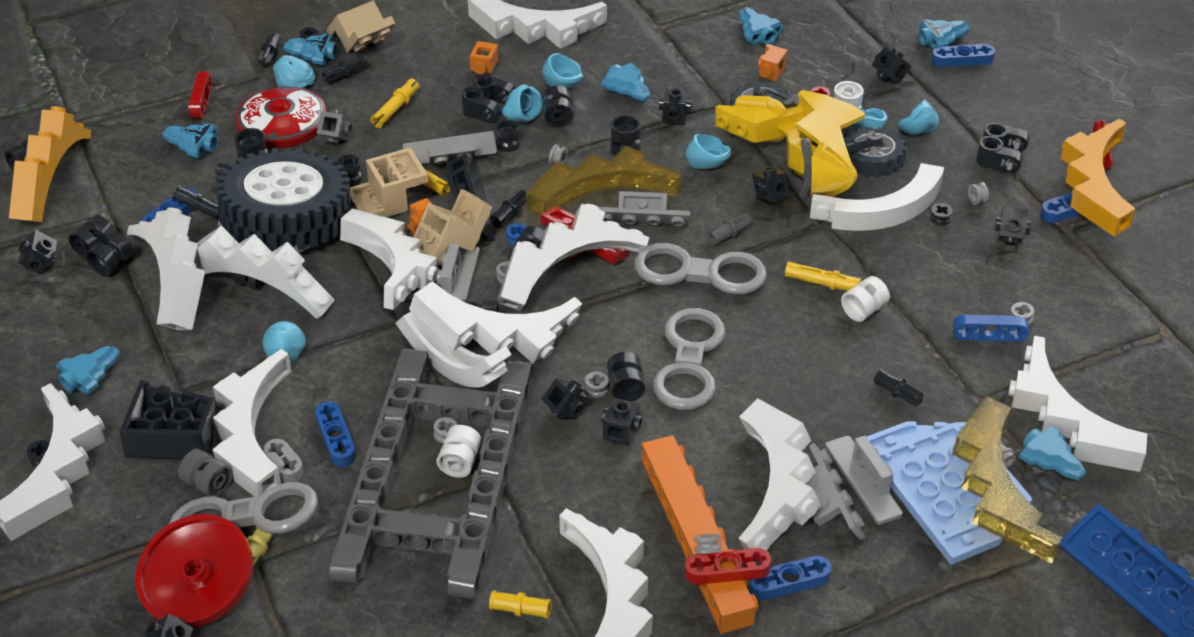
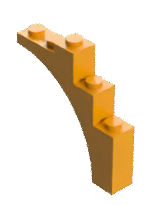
(43, 154)
(1085, 173)

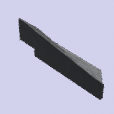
(466, 176)

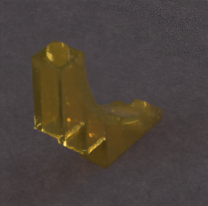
(1001, 505)

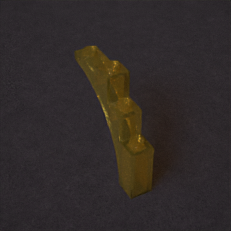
(596, 174)

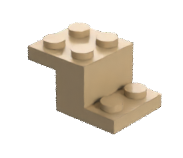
(361, 27)
(387, 183)
(459, 226)

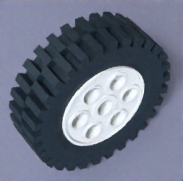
(283, 198)

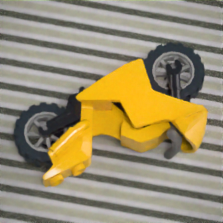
(814, 135)

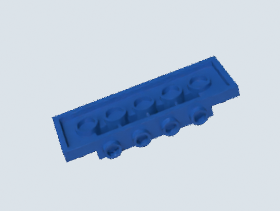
(1134, 571)

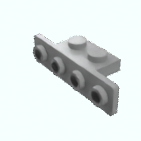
(446, 149)
(645, 208)
(457, 270)
(866, 475)
(830, 495)

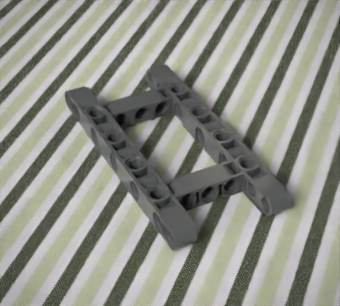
(463, 538)

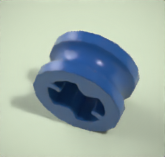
(513, 232)

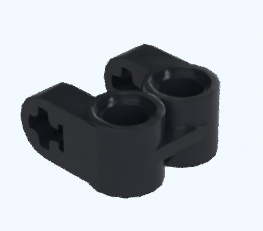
(480, 99)
(1000, 145)

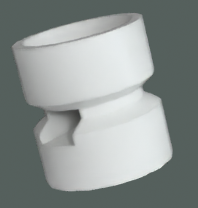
(849, 92)
(865, 298)
(459, 451)

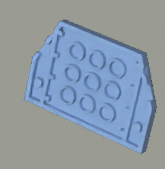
(931, 486)

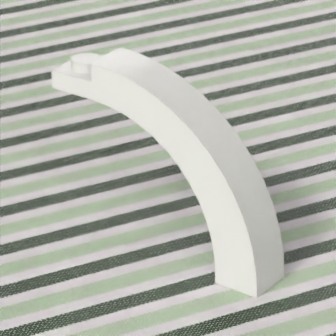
(881, 211)
(458, 364)

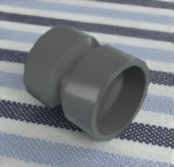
(205, 473)

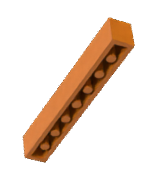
(690, 516)

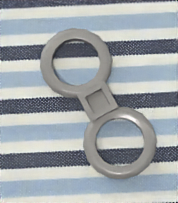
(700, 269)
(689, 359)
(251, 510)

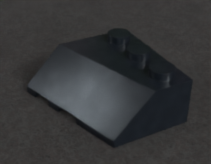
(167, 423)

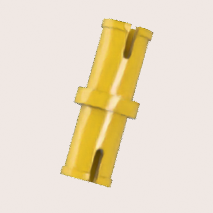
(520, 604)

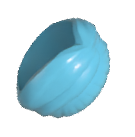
(561, 71)
(293, 72)
(523, 104)
(873, 118)
(921, 121)
(706, 152)
(284, 336)

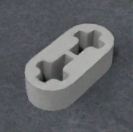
(288, 458)

